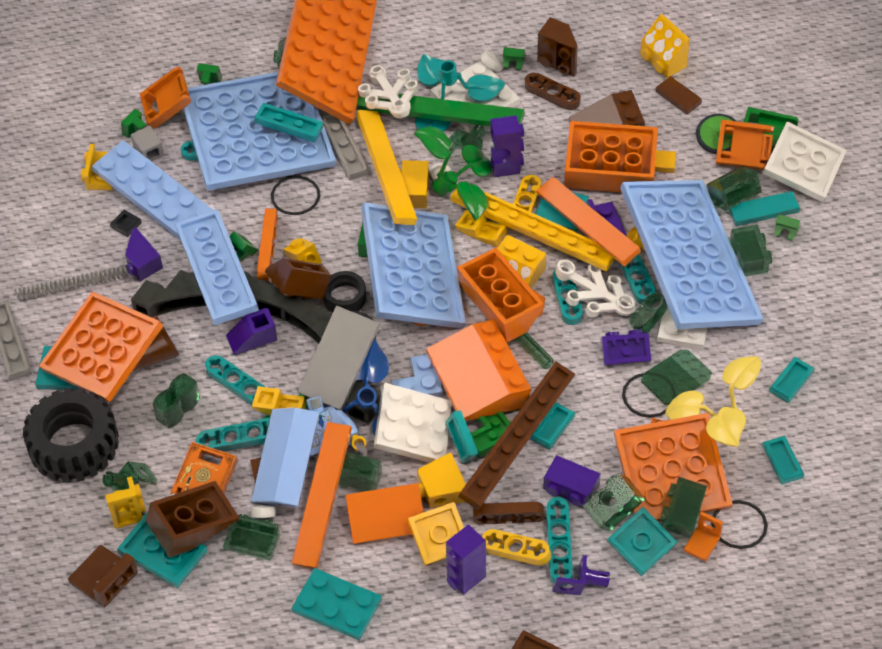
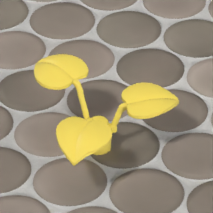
(729, 422)

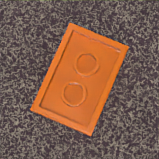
(383, 512)

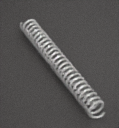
(70, 283)

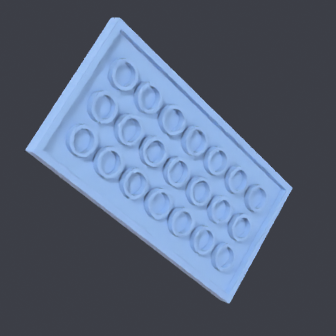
(691, 254)

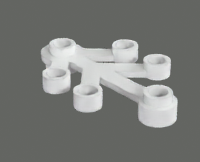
(398, 107)
(620, 302)

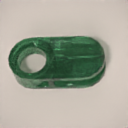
(646, 317)

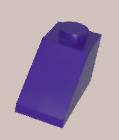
(141, 257)

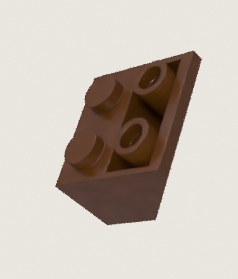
(557, 47)
(299, 278)

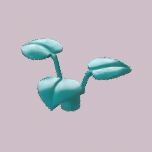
(434, 70)

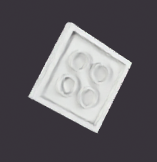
(457, 92)
(804, 162)
(412, 423)

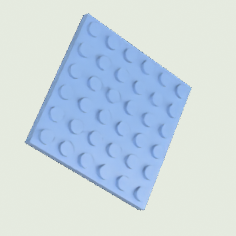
(239, 151)

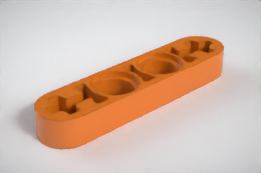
(267, 244)

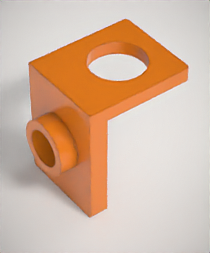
(704, 537)

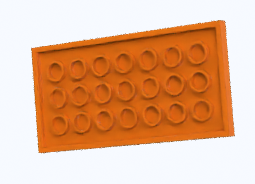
(327, 53)

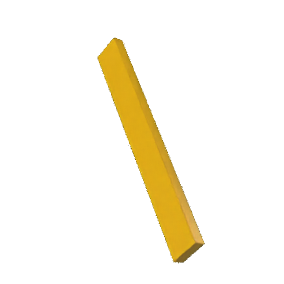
(386, 168)
(543, 231)

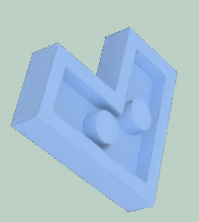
(424, 379)

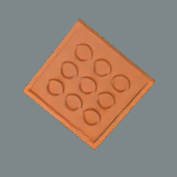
(101, 346)
(670, 449)

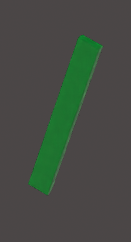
(451, 110)

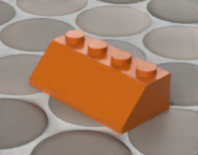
(500, 293)

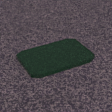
(675, 376)

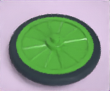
(709, 130)

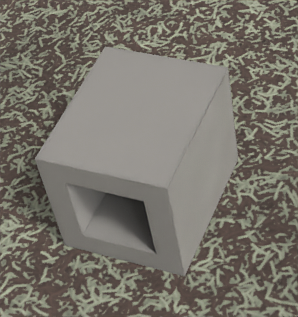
(147, 143)

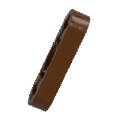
(547, 84)
(510, 511)

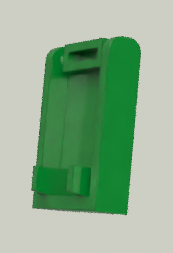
(770, 118)

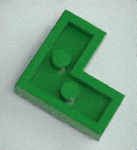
(492, 429)

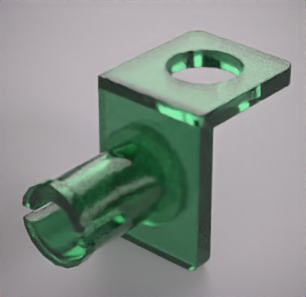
(462, 138)
(119, 480)

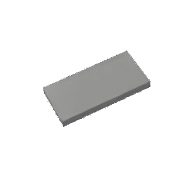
(339, 357)

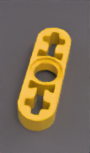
(524, 194)
(524, 554)

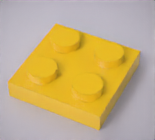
(433, 530)

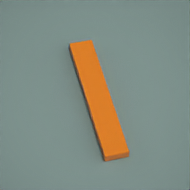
(588, 221)
(322, 495)

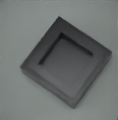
(125, 223)

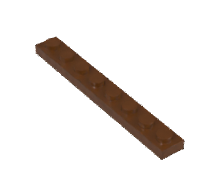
(516, 436)

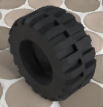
(76, 459)

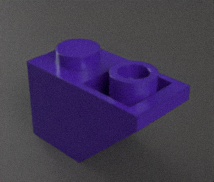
(252, 332)

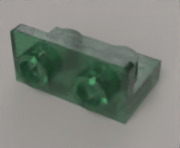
(252, 537)

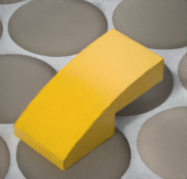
(481, 229)
(272, 398)

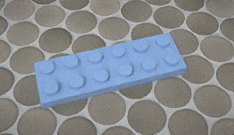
(148, 187)
(216, 267)

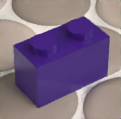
(571, 481)

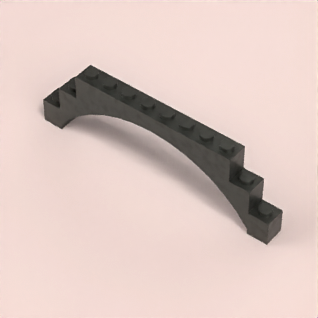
(185, 293)

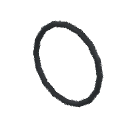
(295, 177)
(630, 408)
(754, 543)

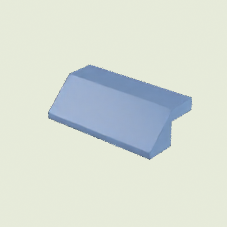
(285, 457)

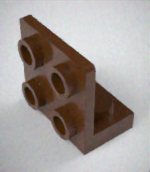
(103, 575)

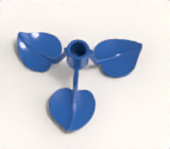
(374, 370)

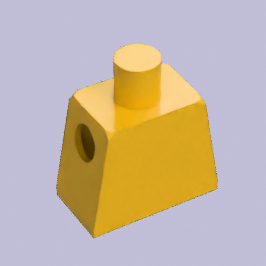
(441, 482)

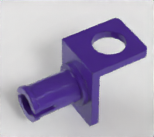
(585, 576)

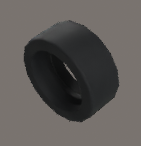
(344, 278)

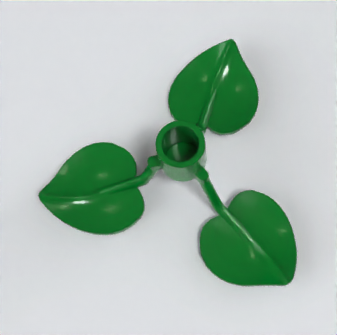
(472, 196)

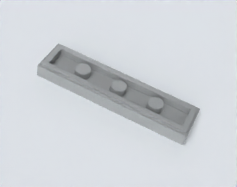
(345, 147)
(11, 345)

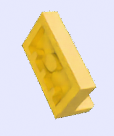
(91, 179)
(126, 505)

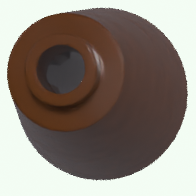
(160, 350)

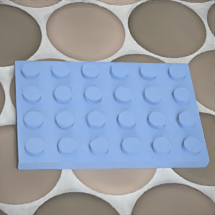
(412, 268)

